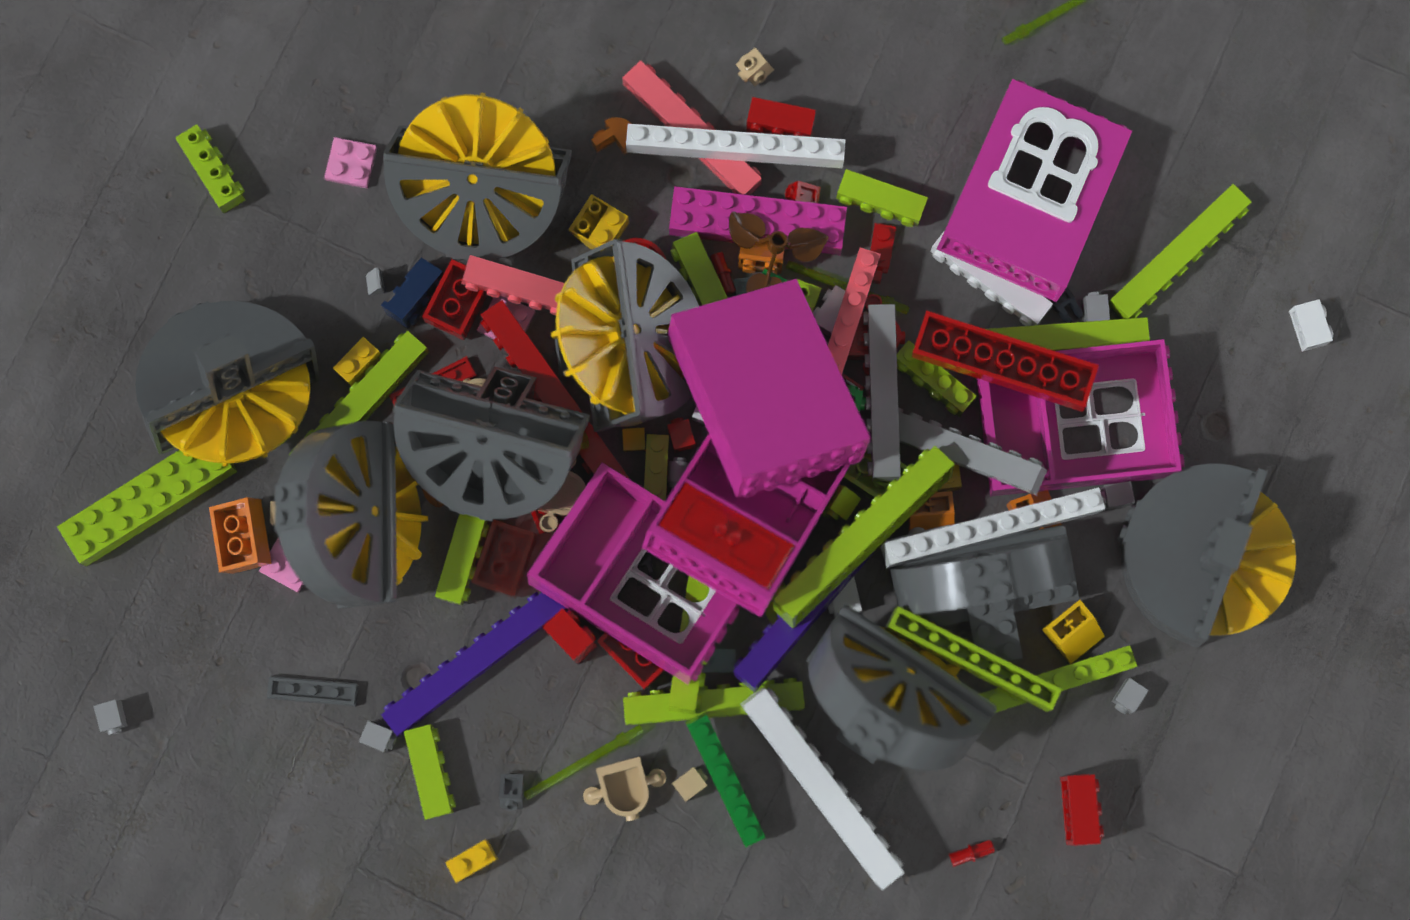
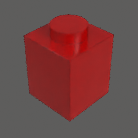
(681, 435)

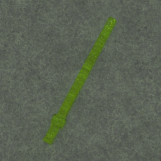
(1023, 30)
(843, 285)
(621, 740)

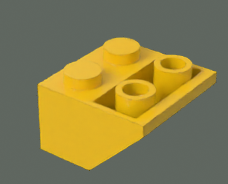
(598, 223)
(1074, 631)

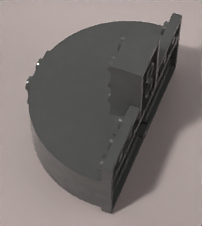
(488, 445)
(989, 585)

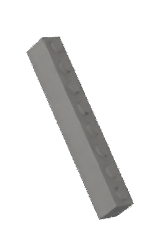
(882, 393)
(972, 453)

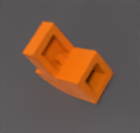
(615, 131)

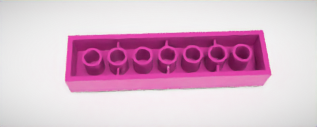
(710, 213)

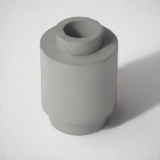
(675, 471)

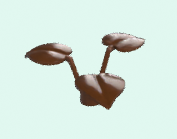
(749, 228)

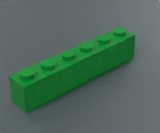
(725, 779)

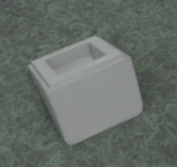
(375, 282)

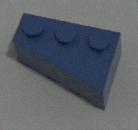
(414, 293)

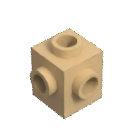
(754, 67)

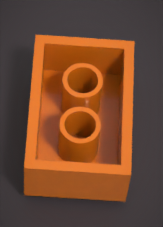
(240, 535)

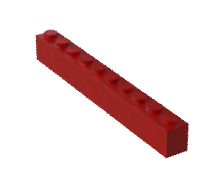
(548, 388)

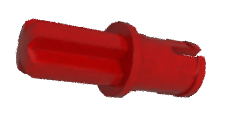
(723, 272)
(971, 853)

